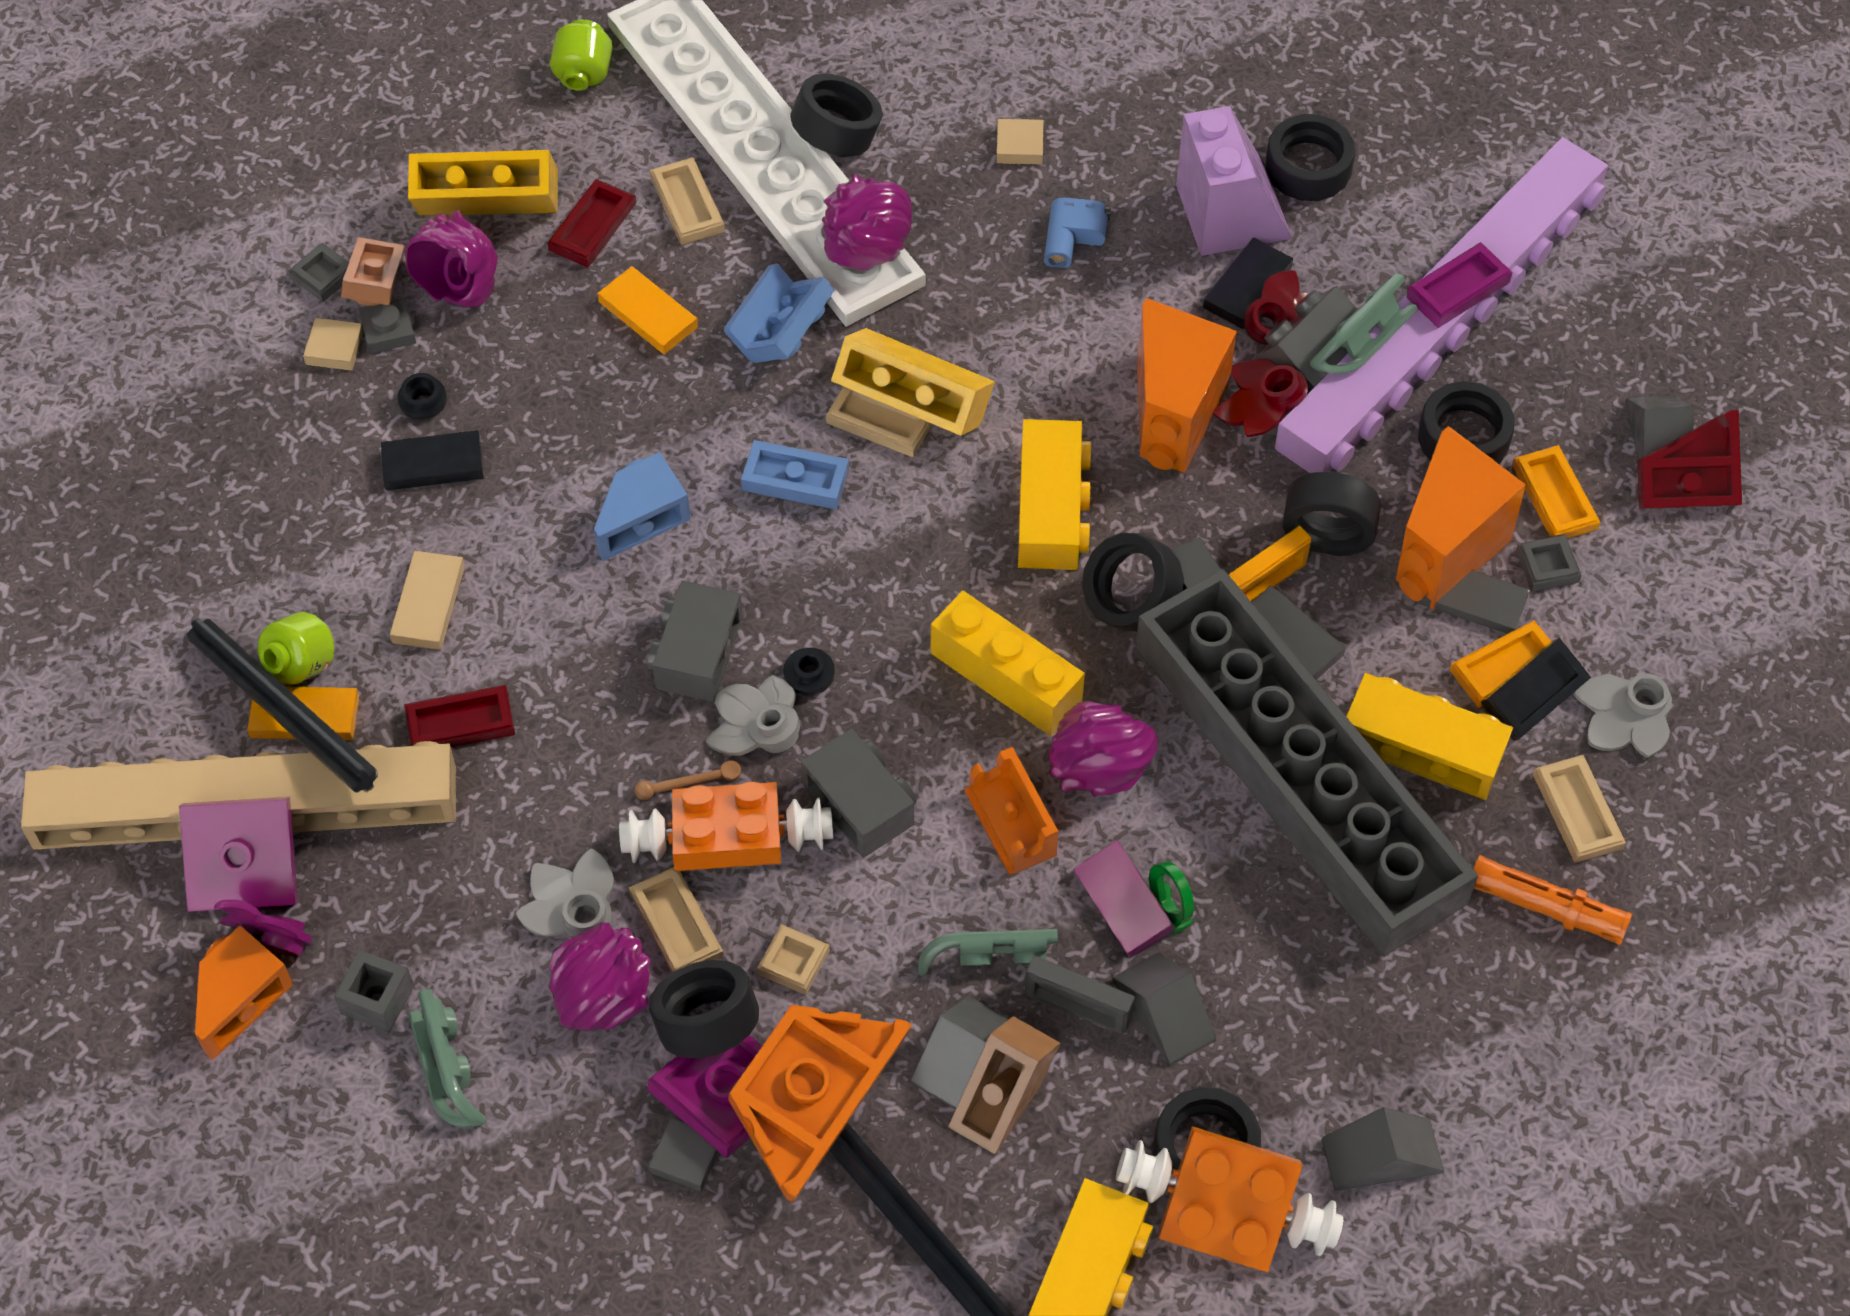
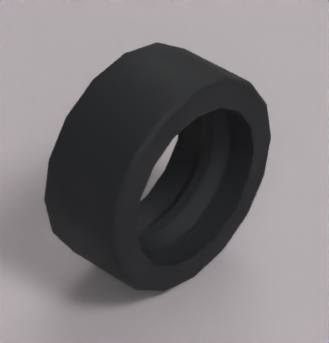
(827, 131)
(1310, 184)
(1473, 398)
(1336, 494)
(1103, 564)
(714, 1030)
(1209, 1102)

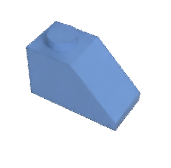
(640, 505)

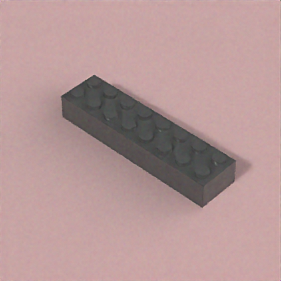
(1305, 762)

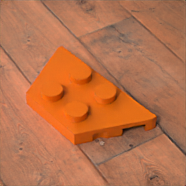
(809, 1087)

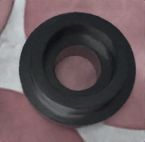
(418, 385)
(813, 682)

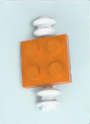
(725, 827)
(1230, 1199)

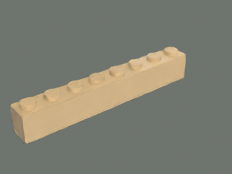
(143, 800)

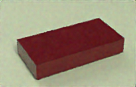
(591, 223)
(461, 717)

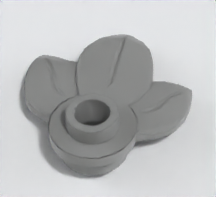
(1621, 717)
(749, 718)
(565, 894)

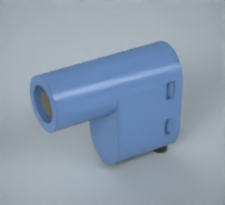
(1071, 223)

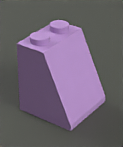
(1225, 185)

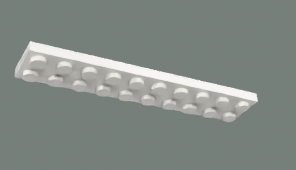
(754, 143)

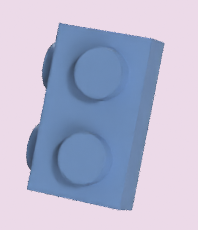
(777, 315)

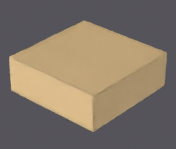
(1020, 141)
(333, 344)
(793, 959)

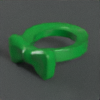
(1180, 918)

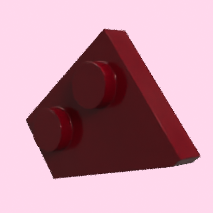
(1694, 468)

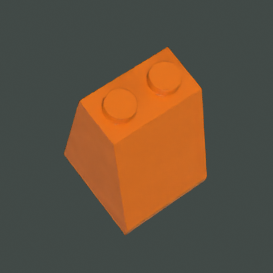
(1180, 381)
(1458, 519)

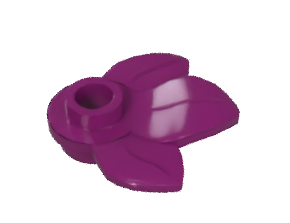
(278, 932)

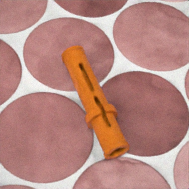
(1559, 903)

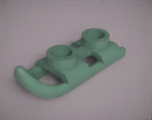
(1354, 334)
(977, 947)
(451, 1070)

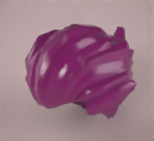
(866, 223)
(452, 261)
(1100, 749)
(599, 978)

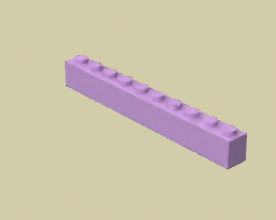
(1519, 233)

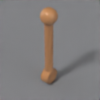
(729, 772)

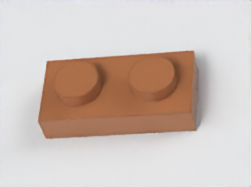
(372, 272)

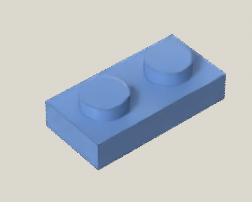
(795, 474)

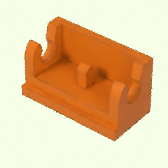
(1012, 813)

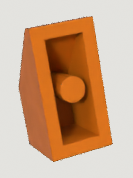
(235, 988)

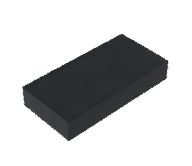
(1245, 280)
(432, 460)
(1536, 688)

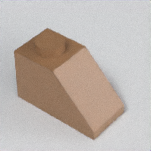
(1003, 1083)

